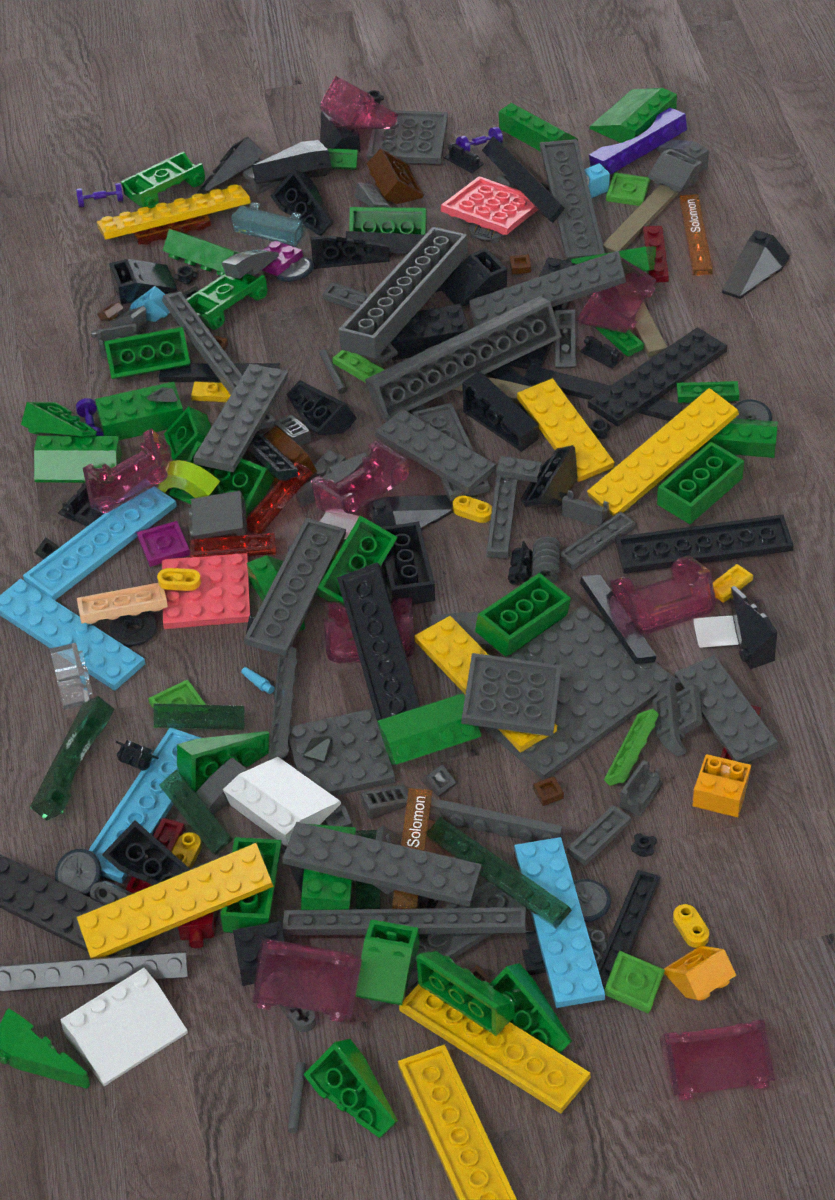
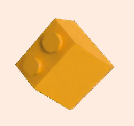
(701, 972)

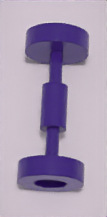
(463, 141)
(99, 195)
(86, 408)

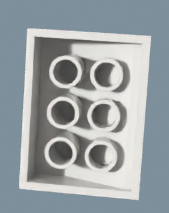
(278, 797)
(123, 1026)

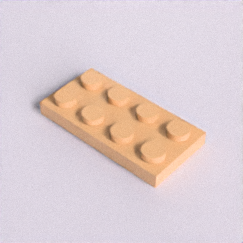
(121, 602)

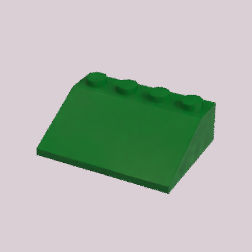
(634, 113)
(248, 478)

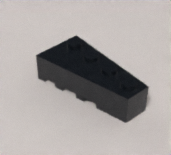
(497, 412)

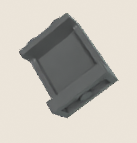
(218, 515)

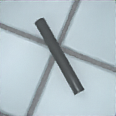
(332, 371)
(296, 1097)

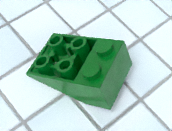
(387, 961)

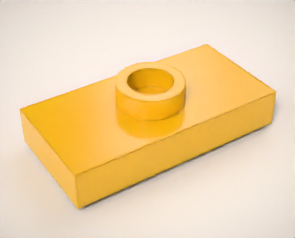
(209, 392)
(735, 576)

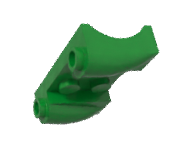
(145, 185)
(222, 294)

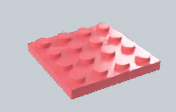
(490, 205)
(219, 598)

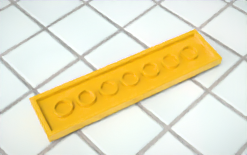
(173, 212)
(663, 452)
(452, 652)
(174, 902)
(510, 1053)
(454, 1126)

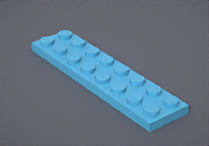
(98, 542)
(58, 626)
(142, 802)
(567, 949)

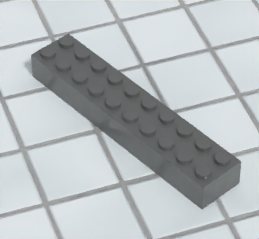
(403, 292)
(462, 356)

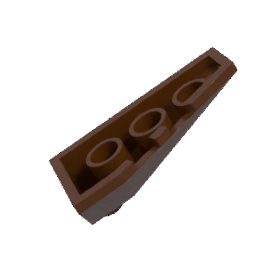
(289, 449)

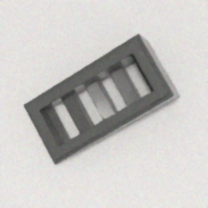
(370, 195)
(297, 432)
(381, 808)

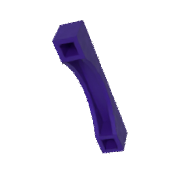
(665, 127)

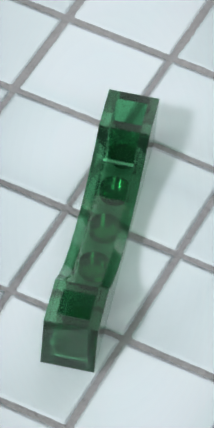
(56, 786)

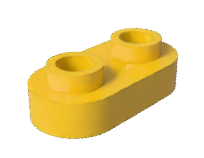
(472, 509)
(179, 579)
(187, 851)
(689, 924)

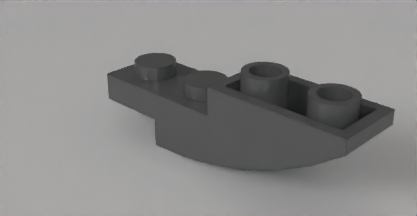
(337, 473)

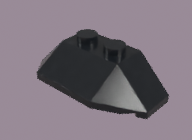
(555, 480)

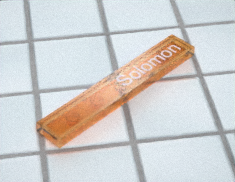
(695, 234)
(414, 837)

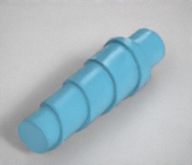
(259, 681)

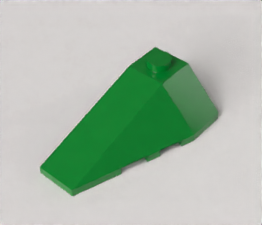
(640, 257)
(262, 574)
(204, 756)
(532, 1009)
(31, 1054)
(349, 1082)

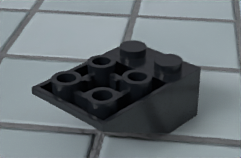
(136, 277)
(475, 277)

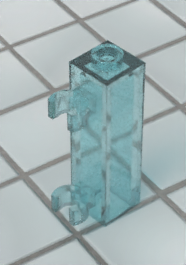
(268, 225)

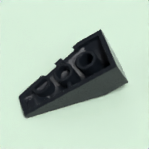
(336, 136)
(238, 158)
(301, 196)
(756, 263)
(143, 856)

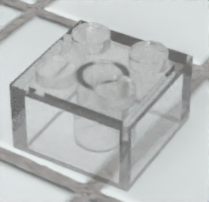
(71, 675)

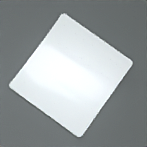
(341, 520)
(715, 631)

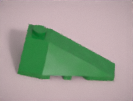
(53, 419)

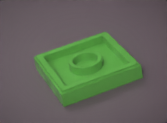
(628, 189)
(179, 694)
(633, 982)

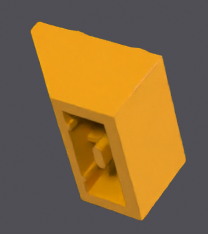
(721, 785)

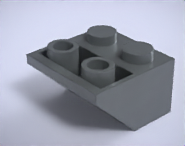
(675, 170)

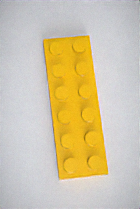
(565, 427)

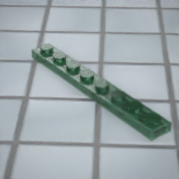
(499, 873)

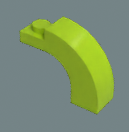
(189, 478)

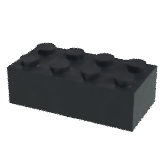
(429, 329)
(408, 565)

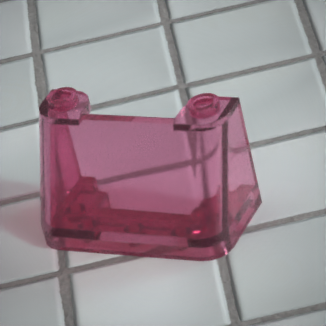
(355, 107)
(618, 305)
(380, 473)
(116, 485)
(668, 601)
(339, 637)
(306, 978)
(717, 1059)

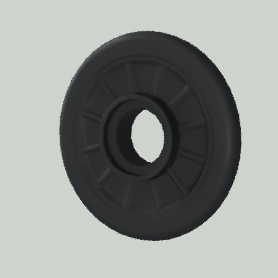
(145, 631)

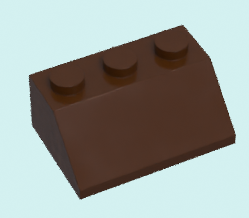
(394, 178)

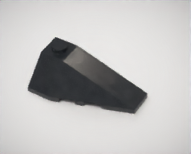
(306, 156)
(339, 251)
(320, 410)
(408, 509)
(754, 631)

